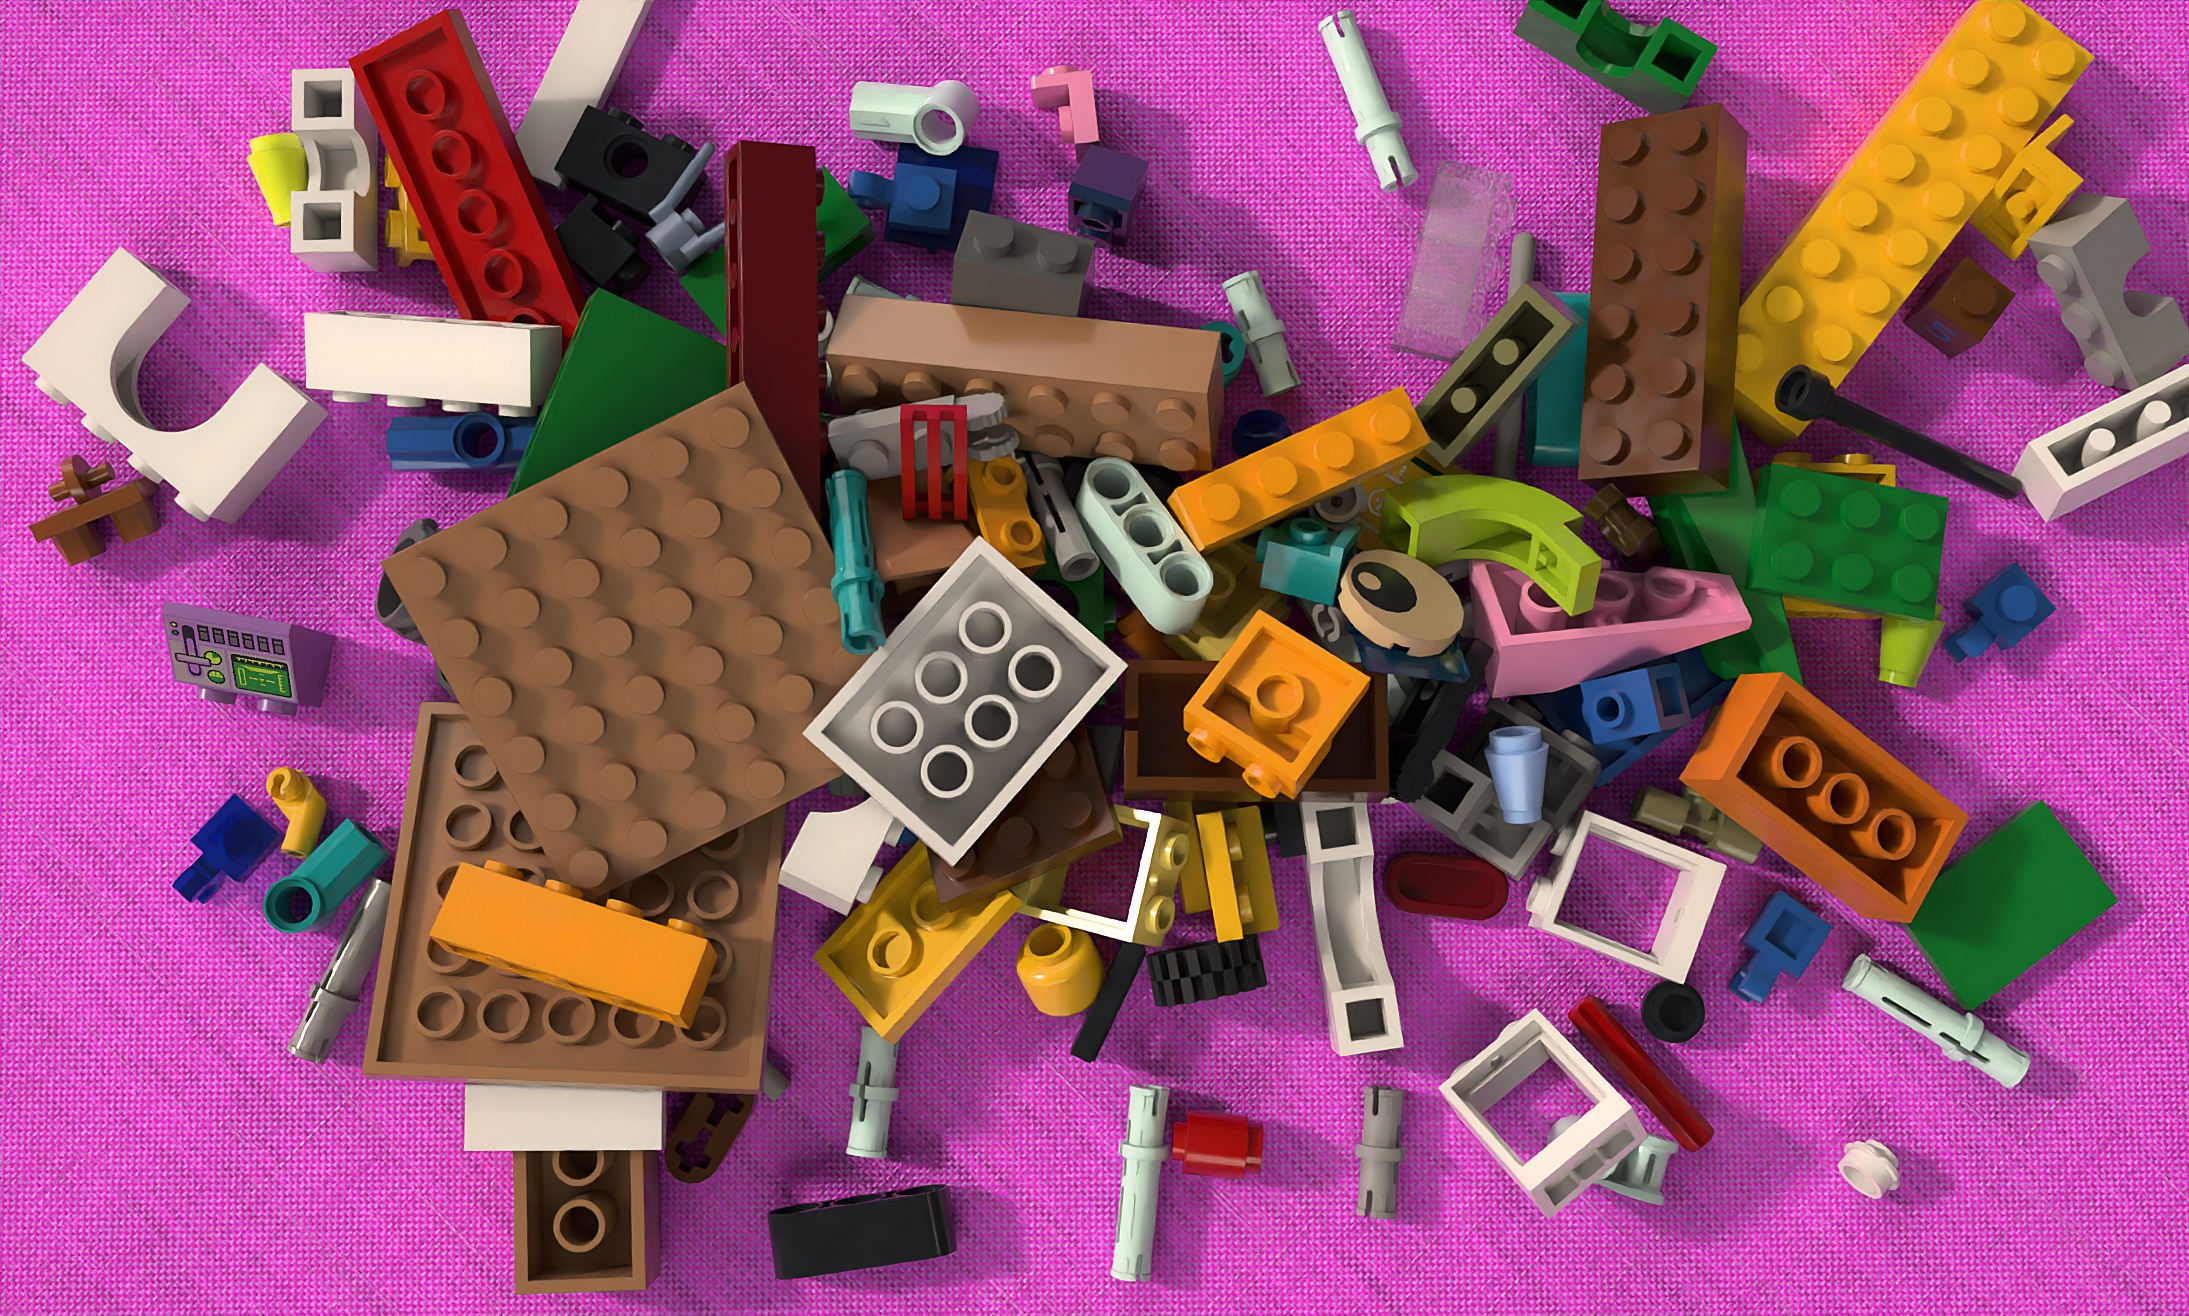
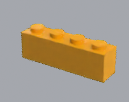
(1298, 471)
(576, 943)

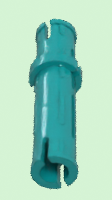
(856, 581)

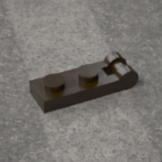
(1624, 527)

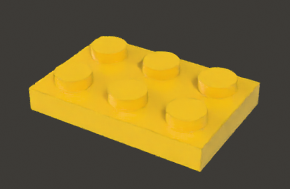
(906, 946)

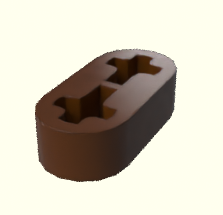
(720, 1143)

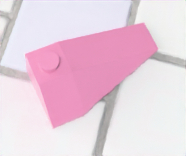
(1630, 623)

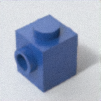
(1635, 703)

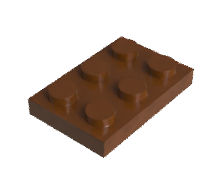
(1047, 824)

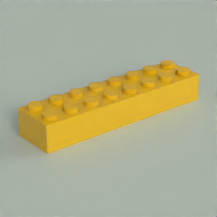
(1898, 203)

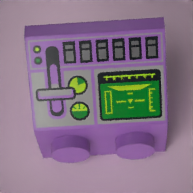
(247, 656)

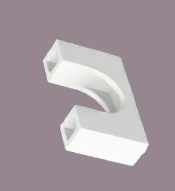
(95, 362)

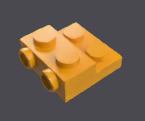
(1000, 511)
(1273, 706)

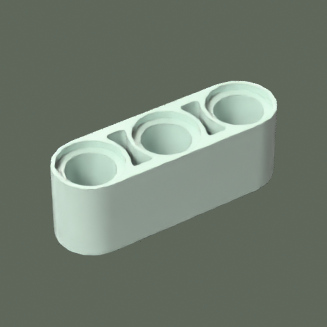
(1119, 516)

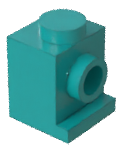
(1305, 558)

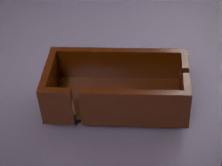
(1166, 768)

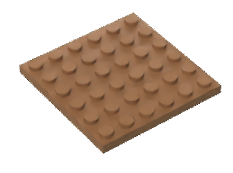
(642, 640)
(484, 1025)

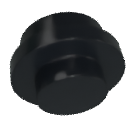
(1672, 1011)

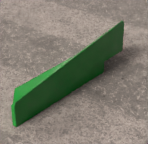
(1714, 536)

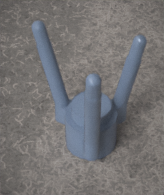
(683, 236)

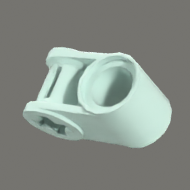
(1639, 1172)

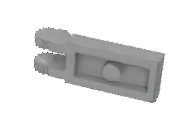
(873, 443)

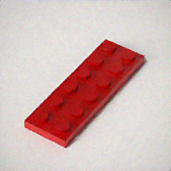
(467, 176)

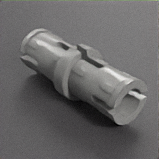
(1380, 1151)

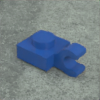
(917, 197)
(2002, 613)
(1783, 941)

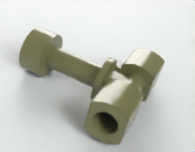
(1695, 817)

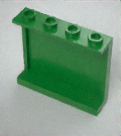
(616, 381)

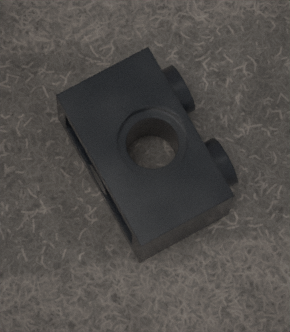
(602, 148)

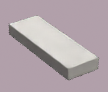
(562, 1118)

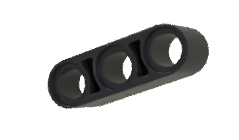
(862, 1231)

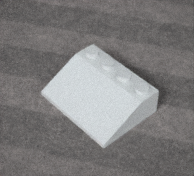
(965, 700)

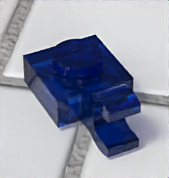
(232, 845)

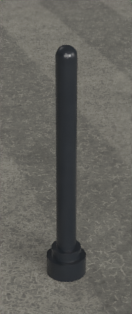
(1809, 395)

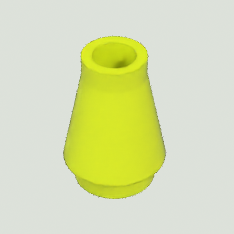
(279, 168)

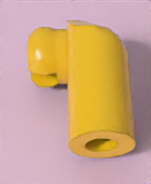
(301, 805)

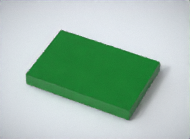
(2006, 905)

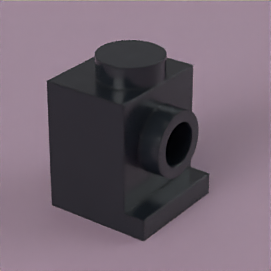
(603, 248)

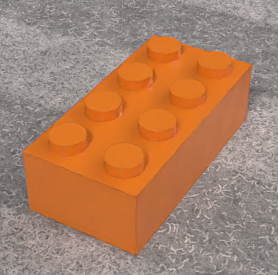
(1824, 797)

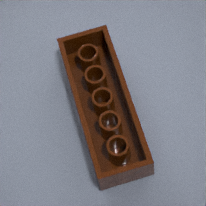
(1664, 304)

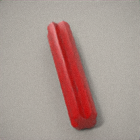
(1641, 1073)

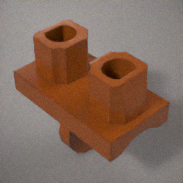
(73, 527)

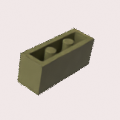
(1495, 371)

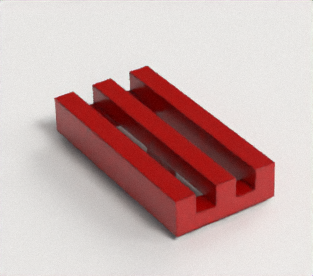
(933, 501)

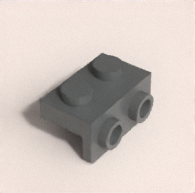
(1570, 759)

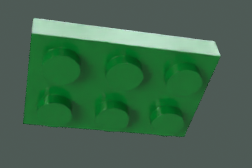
(1846, 543)

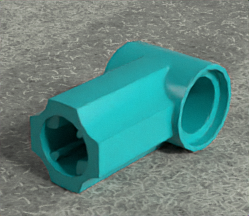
(329, 876)

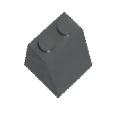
(1022, 267)

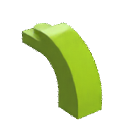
(1494, 521)

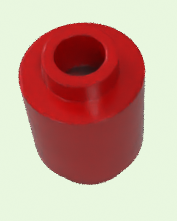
(1217, 1144)

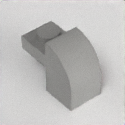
(1468, 812)

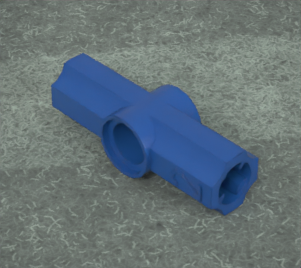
(452, 442)

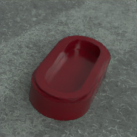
(1445, 885)

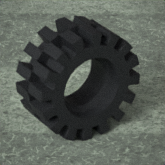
(1206, 970)

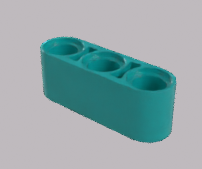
(1556, 399)

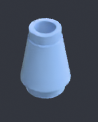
(1518, 771)

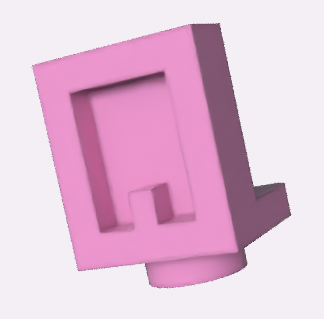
(1071, 87)

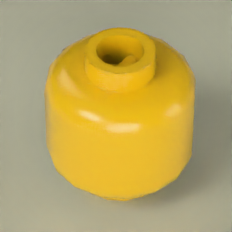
(1060, 969)

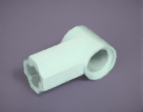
(909, 114)

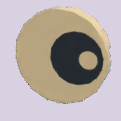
(1400, 602)

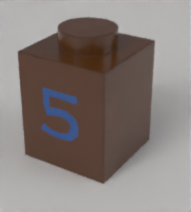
(1959, 308)

